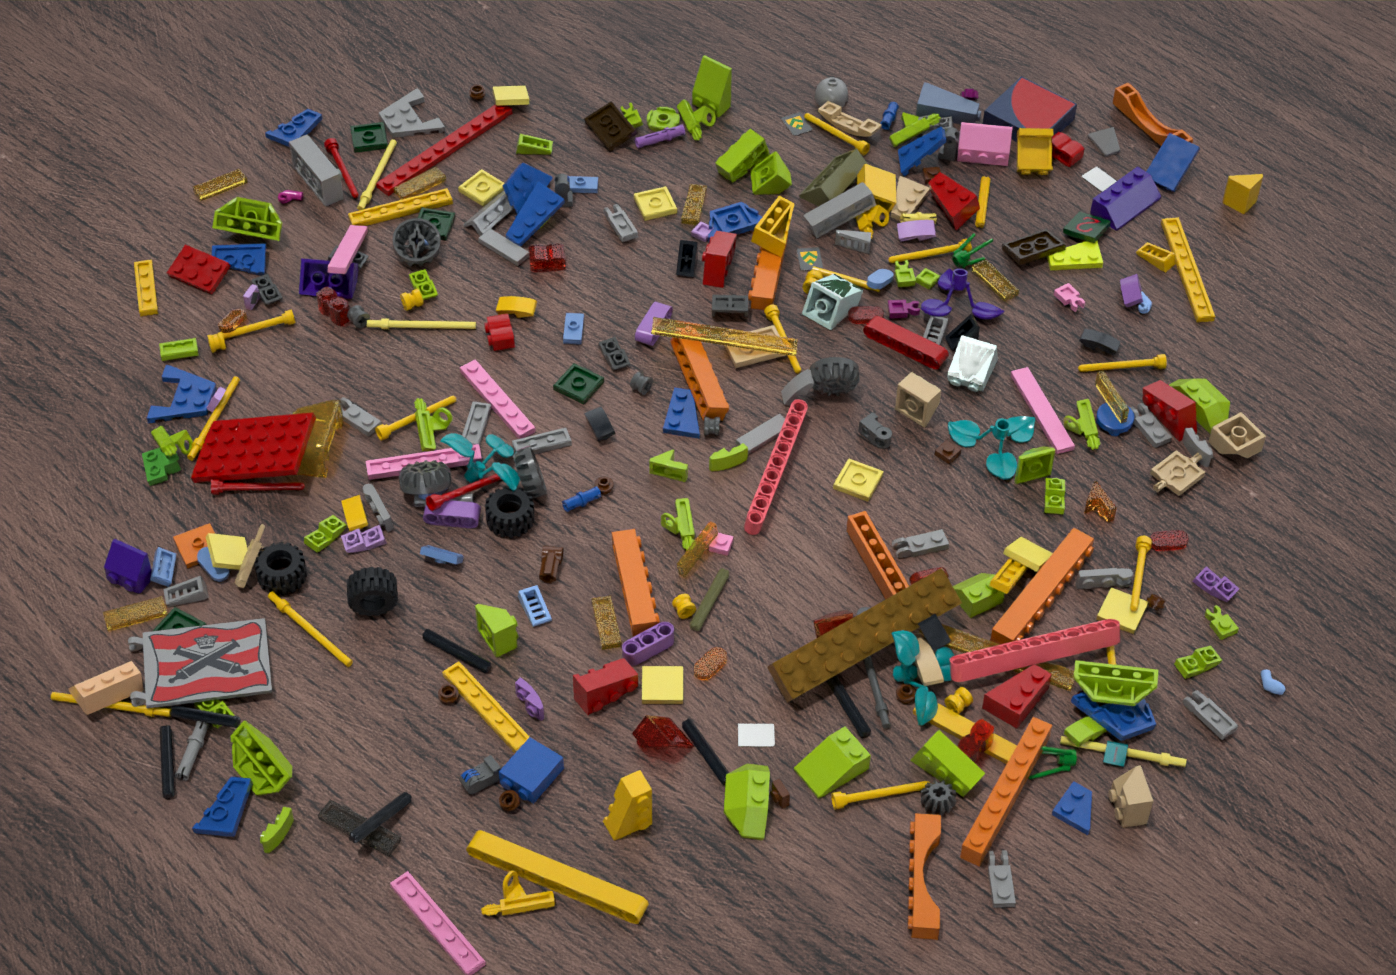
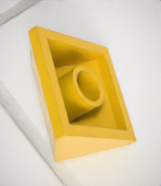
(1242, 191)

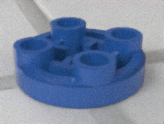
(1108, 421)

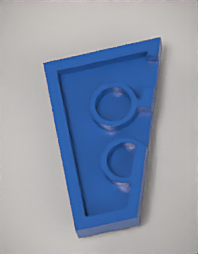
(299, 126)
(926, 145)
(243, 257)
(682, 415)
(227, 810)

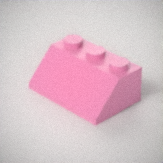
(984, 144)

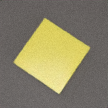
(510, 95)
(481, 187)
(655, 203)
(858, 480)
(226, 550)
(1027, 553)
(1118, 607)
(662, 684)

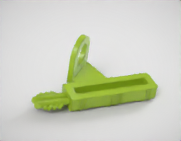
(693, 119)
(913, 127)
(428, 424)
(1084, 424)
(168, 443)
(682, 523)

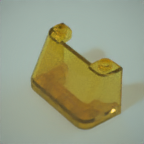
(328, 419)

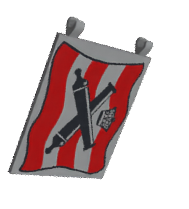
(203, 663)

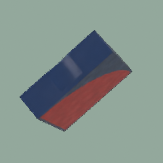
(1030, 106)

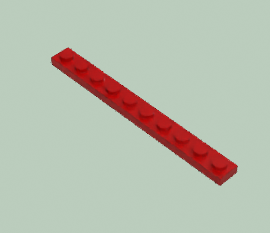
(444, 148)

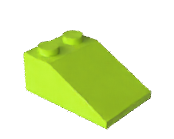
(713, 86)
(833, 763)

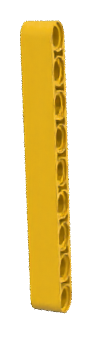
(558, 877)

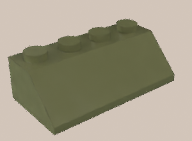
(834, 178)

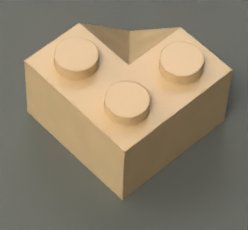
(917, 399)
(1237, 436)
(1131, 798)

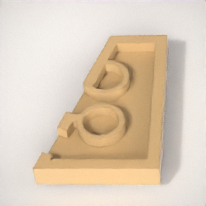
(908, 197)

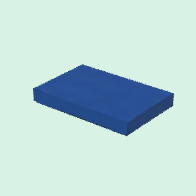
(1172, 162)

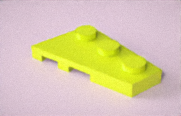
(1077, 256)

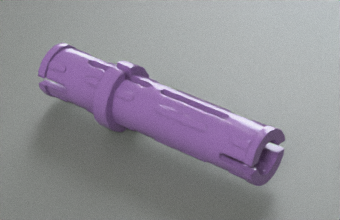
(666, 134)

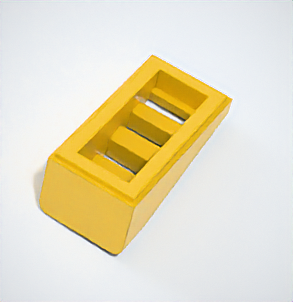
(1157, 256)

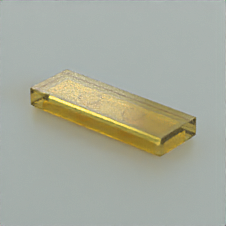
(419, 183)
(220, 184)
(694, 204)
(995, 280)
(1112, 397)
(697, 549)
(135, 613)
(606, 622)

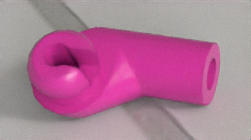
(288, 195)

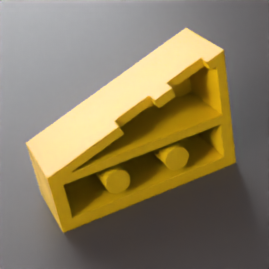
(774, 226)
(631, 806)

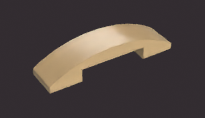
(847, 123)
(927, 664)

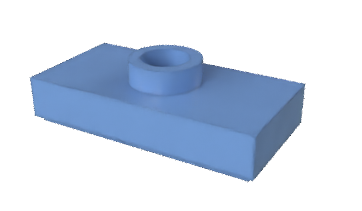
(583, 184)
(573, 328)
(441, 555)
(163, 567)

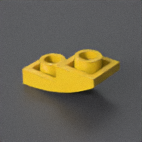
(519, 305)
(354, 513)

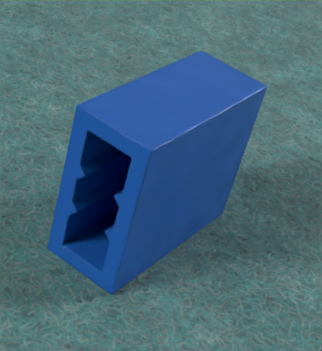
(531, 770)

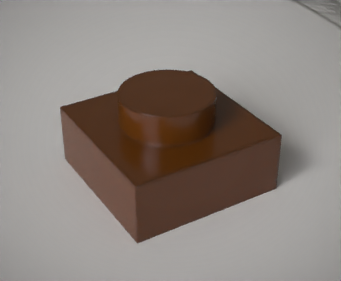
(929, 173)
(947, 452)
(780, 794)

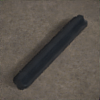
(457, 650)
(849, 706)
(205, 716)
(705, 750)
(167, 761)
(379, 817)

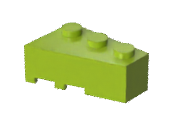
(742, 156)
(948, 763)

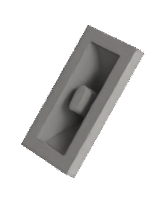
(1105, 141)

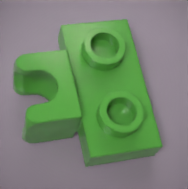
(158, 465)

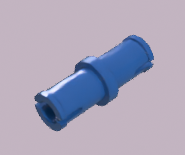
(889, 115)
(581, 499)

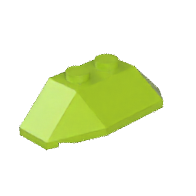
(248, 218)
(1210, 404)
(1115, 682)
(259, 759)
(748, 799)

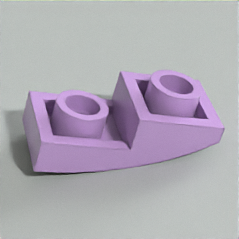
(916, 229)
(369, 539)

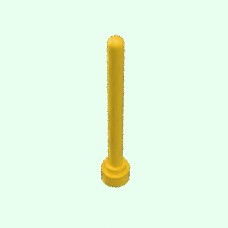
(862, 146)
(930, 252)
(772, 313)
(286, 318)
(1158, 362)
(383, 431)
(1143, 545)
(840, 799)

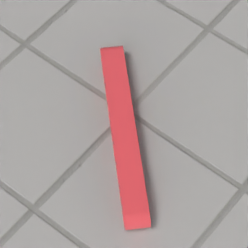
(775, 467)
(1034, 650)

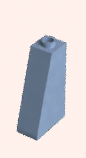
(947, 104)

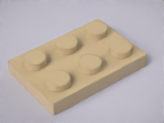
(744, 357)

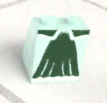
(831, 300)
(972, 364)

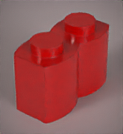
(1066, 150)
(499, 332)

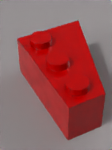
(953, 199)
(717, 258)
(1170, 408)
(604, 685)
(1018, 695)

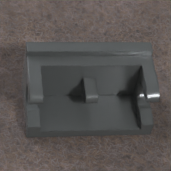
(730, 304)

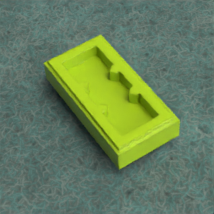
(178, 349)

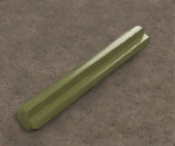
(709, 599)

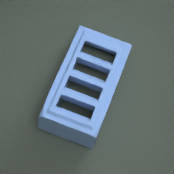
(530, 592)

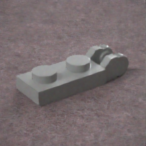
(620, 223)
(359, 418)
(1150, 426)
(377, 506)
(920, 544)
(1104, 578)
(1210, 715)
(1000, 881)

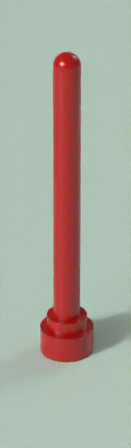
(331, 146)
(219, 486)
(435, 501)

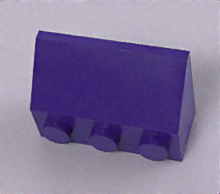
(315, 276)

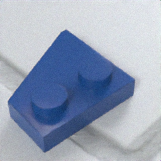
(1075, 808)

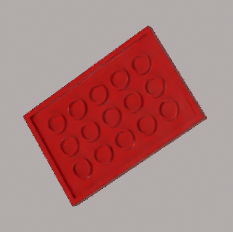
(254, 447)

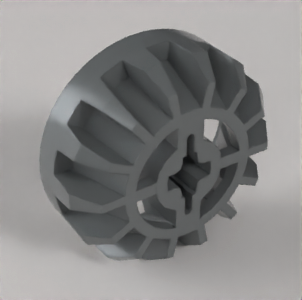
(416, 229)
(835, 375)
(529, 472)
(425, 477)

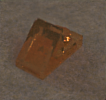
(1099, 500)

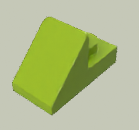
(665, 466)

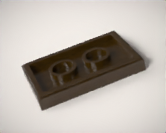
(610, 126)
(1033, 247)

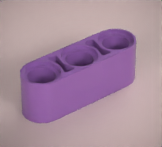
(643, 332)
(454, 514)
(648, 643)

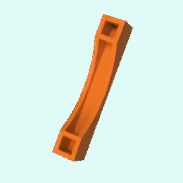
(1129, 102)
(925, 913)

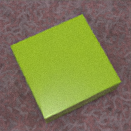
(927, 278)

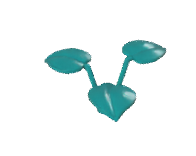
(1001, 465)
(477, 469)
(907, 648)

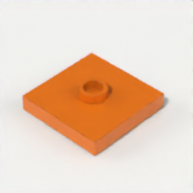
(191, 542)

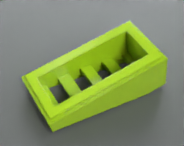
(533, 145)

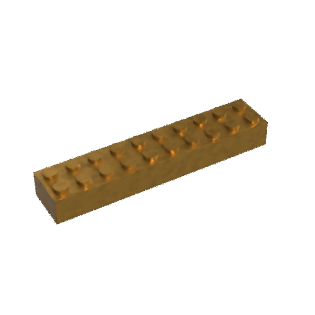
(862, 635)

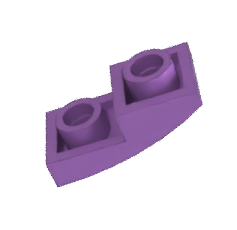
(1131, 290)
(1212, 584)
(532, 701)

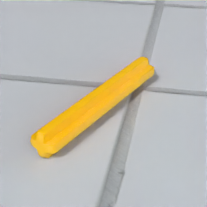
(983, 199)

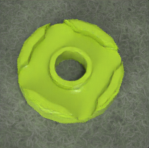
(667, 113)

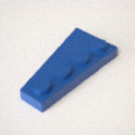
(535, 212)

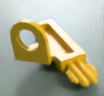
(872, 215)
(517, 900)

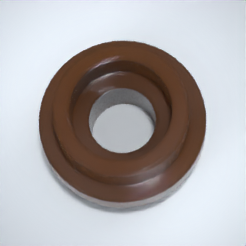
(477, 92)
(604, 484)
(1156, 602)
(448, 689)
(905, 697)
(505, 797)

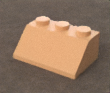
(107, 688)

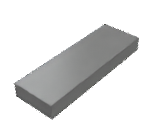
(503, 247)
(476, 422)
(762, 434)
(544, 441)

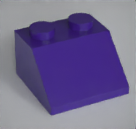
(127, 567)

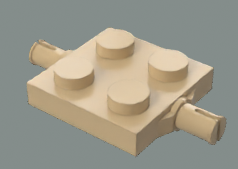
(1177, 472)

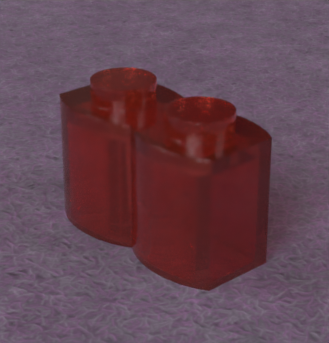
(547, 257)
(333, 306)
(978, 740)

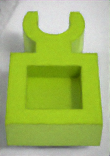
(632, 116)
(904, 275)
(1221, 625)

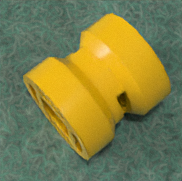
(811, 276)
(411, 299)
(960, 699)

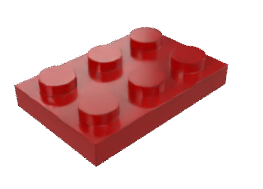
(198, 269)

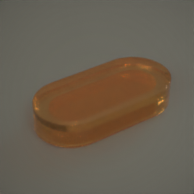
(232, 320)
(710, 663)

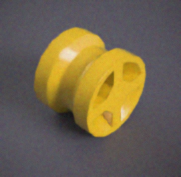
(216, 342)
(683, 605)

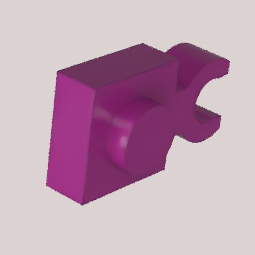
(970, 94)
(901, 309)

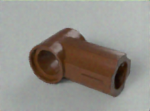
(550, 559)

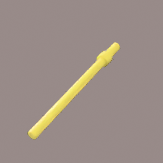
(367, 195)
(386, 324)
(1163, 758)

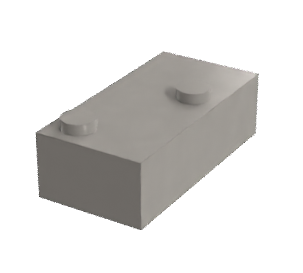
(316, 170)

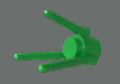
(961, 257)
(1065, 757)

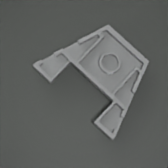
(403, 121)

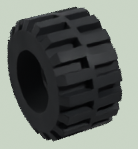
(509, 523)
(280, 580)
(372, 591)

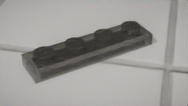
(347, 820)

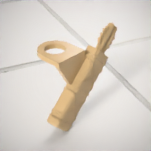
(249, 558)

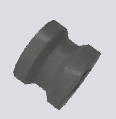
(358, 316)
(641, 383)
(711, 426)

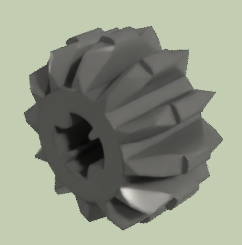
(938, 797)

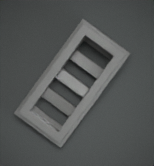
(859, 240)
(938, 321)
(194, 596)

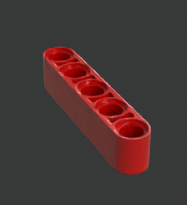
(906, 342)

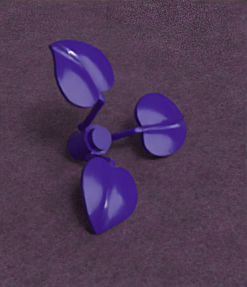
(957, 280)

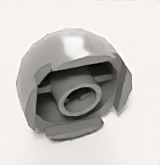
(831, 90)

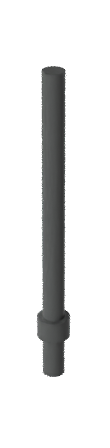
(880, 707)

